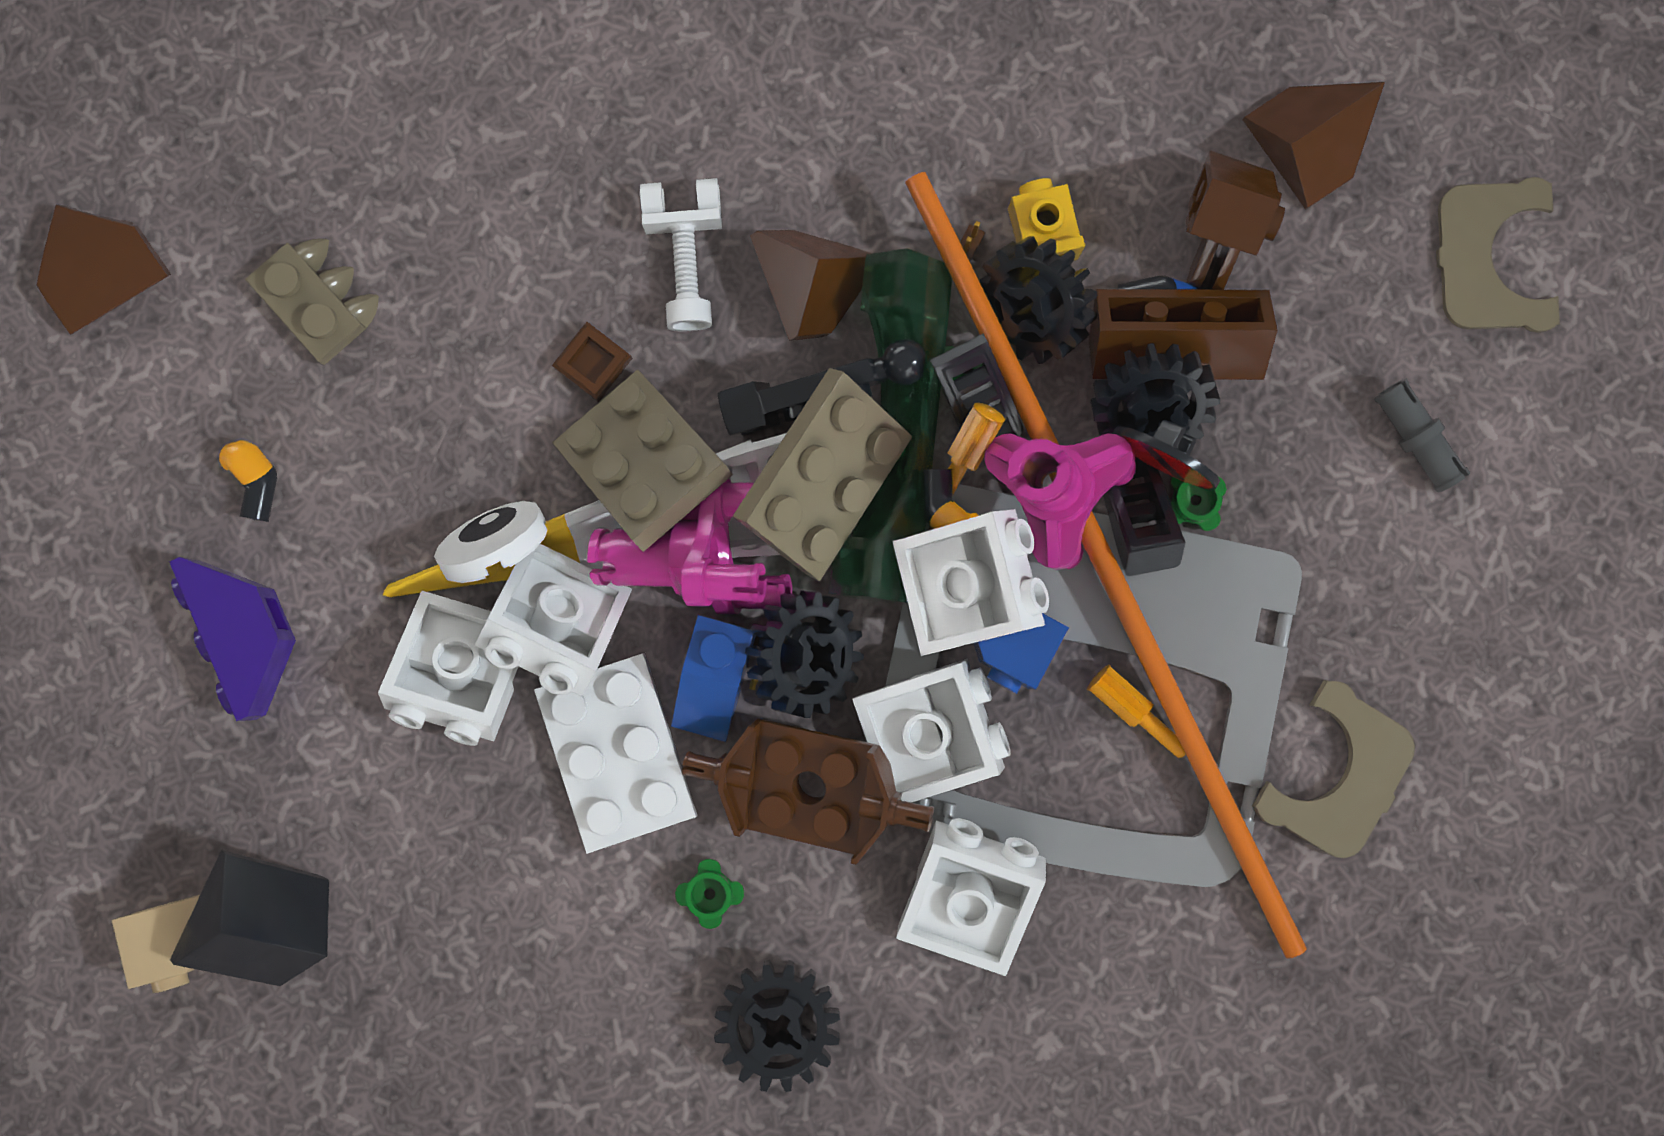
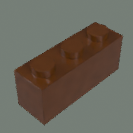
(1226, 328)

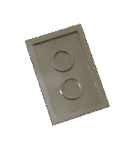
(642, 460)
(823, 474)

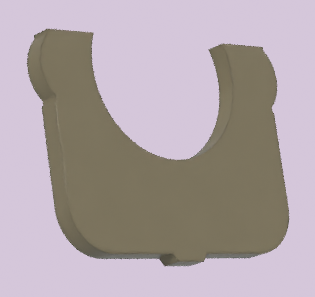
(1470, 286)
(1375, 765)

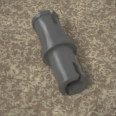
(1422, 435)

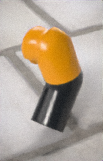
(256, 476)
(938, 502)

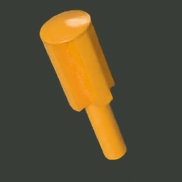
(973, 440)
(1132, 707)

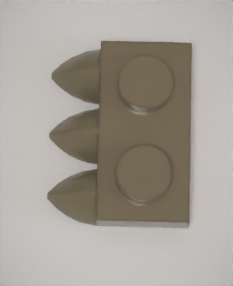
(312, 302)

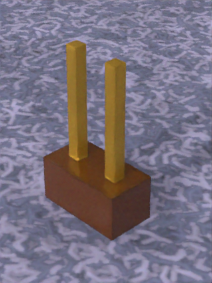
(972, 239)

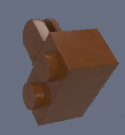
(1231, 208)

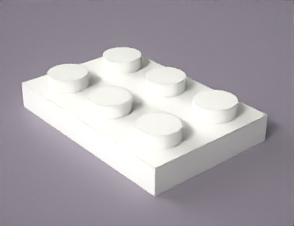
(617, 755)

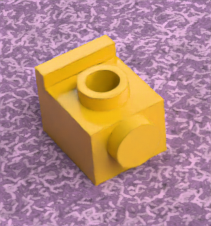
(1040, 197)

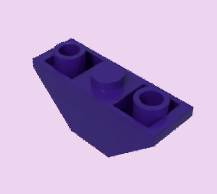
(238, 632)

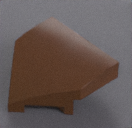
(94, 266)

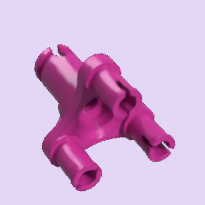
(1062, 508)
(691, 559)

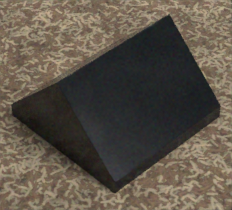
(256, 921)

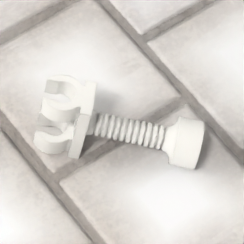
(688, 310)

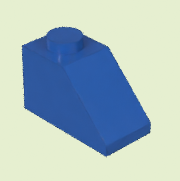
(1021, 656)
(712, 678)

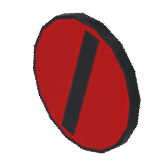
(1170, 453)

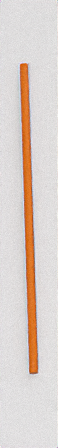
(1112, 578)

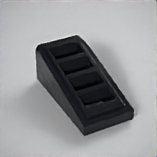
(980, 385)
(1150, 546)

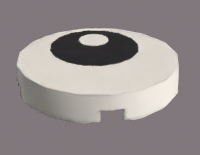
(494, 536)

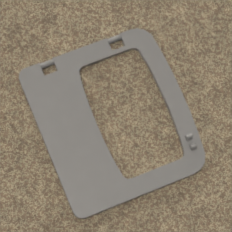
(1202, 622)

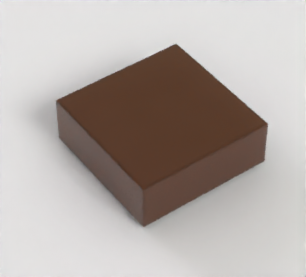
(592, 361)

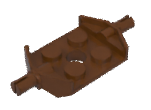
(764, 793)

